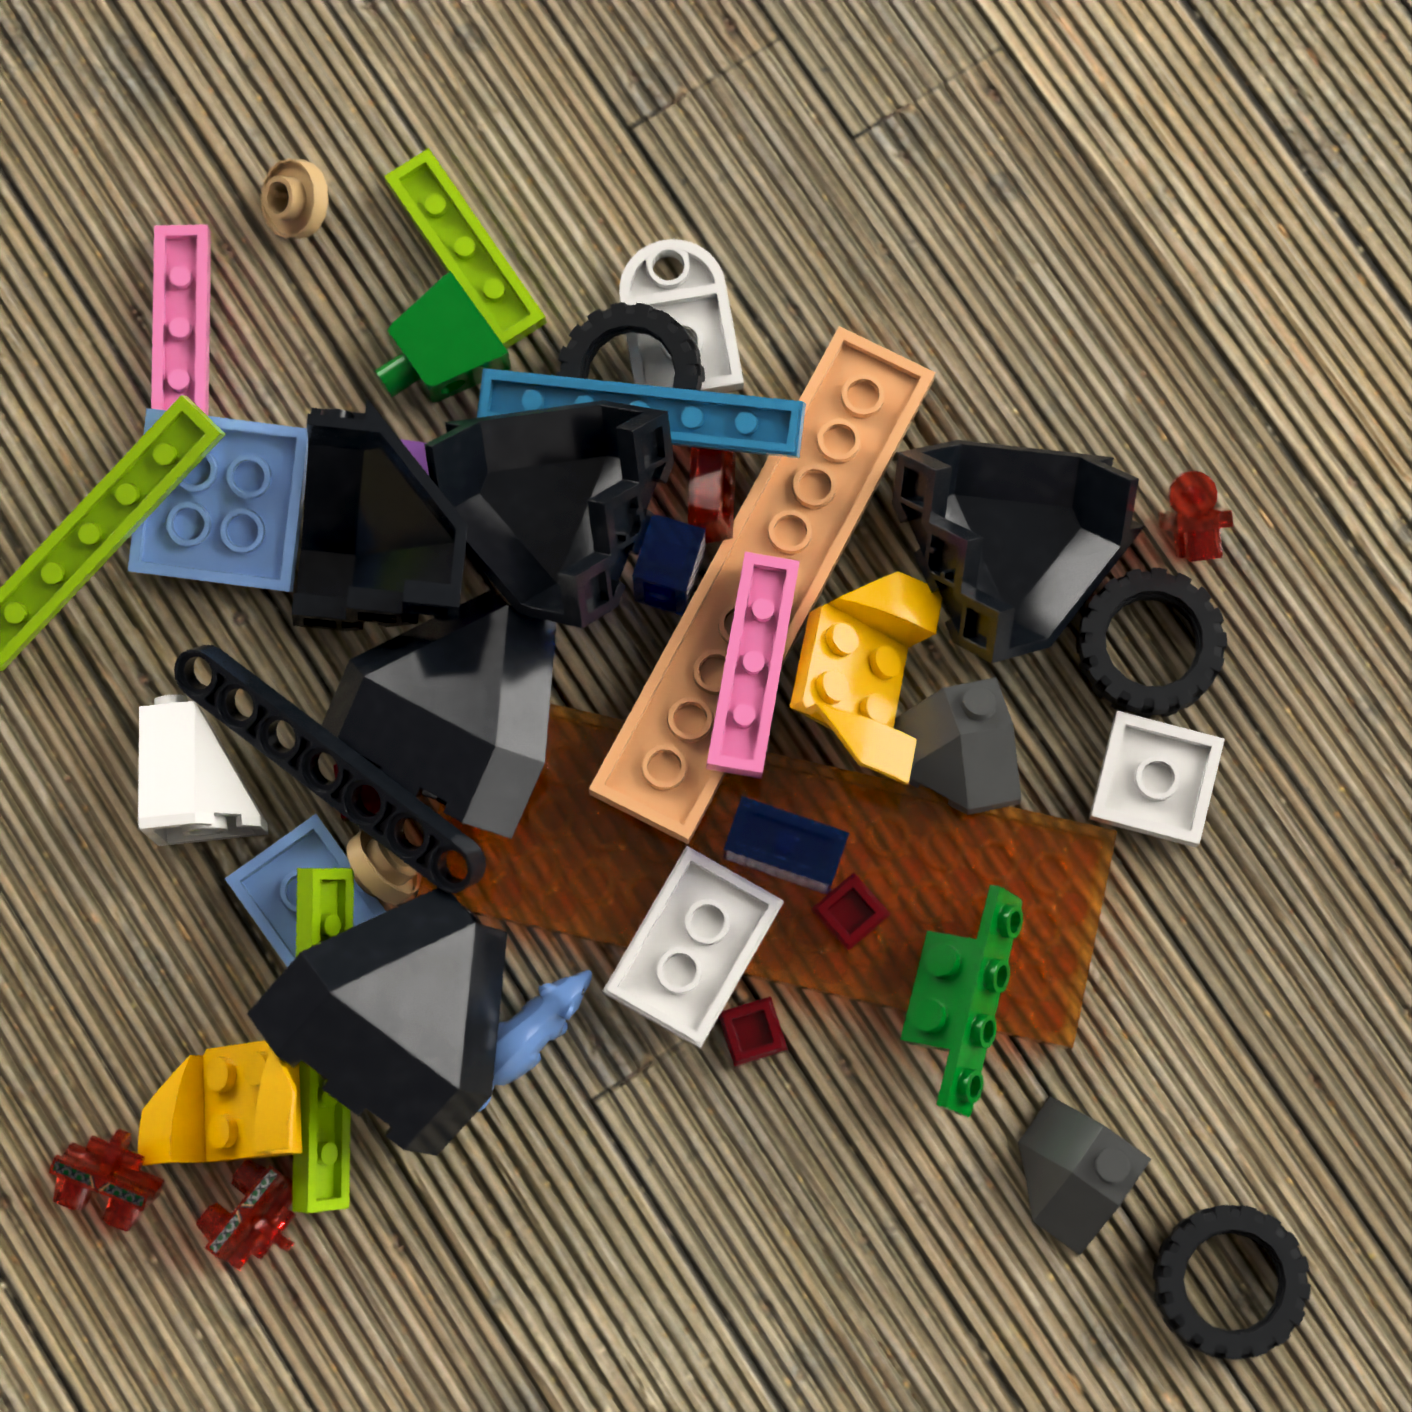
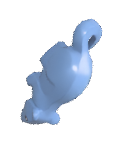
(535, 1025)

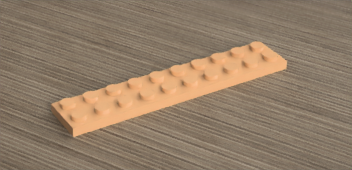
(795, 511)

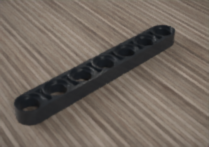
(353, 769)

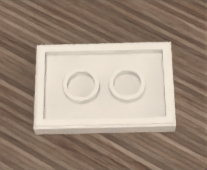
(693, 947)

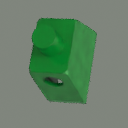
(441, 344)

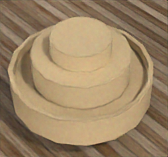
(294, 198)
(380, 871)

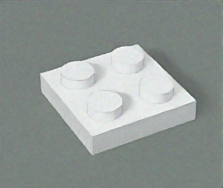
(1156, 779)

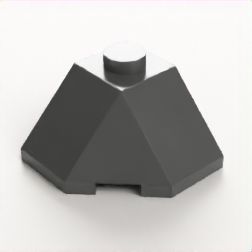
(965, 746)
(1075, 1173)

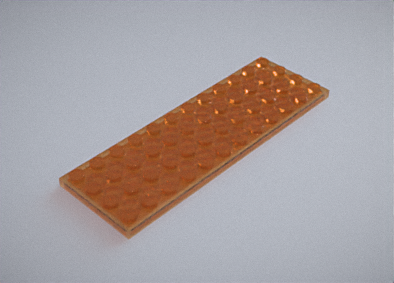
(598, 870)

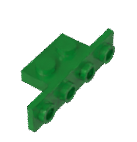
(959, 996)

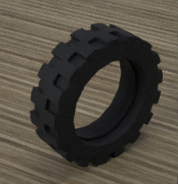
(637, 319)
(1174, 592)
(1290, 1272)

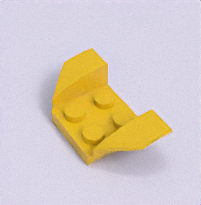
(856, 667)
(224, 1108)

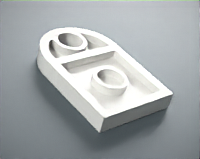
(695, 301)

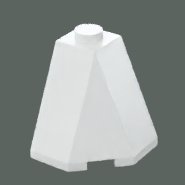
(188, 779)

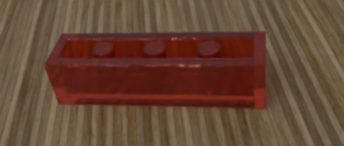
(712, 492)

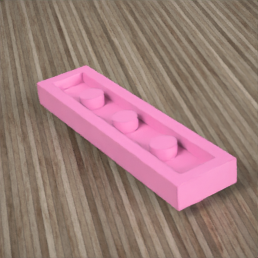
(181, 315)
(753, 665)

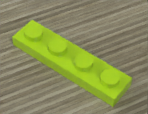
(464, 247)

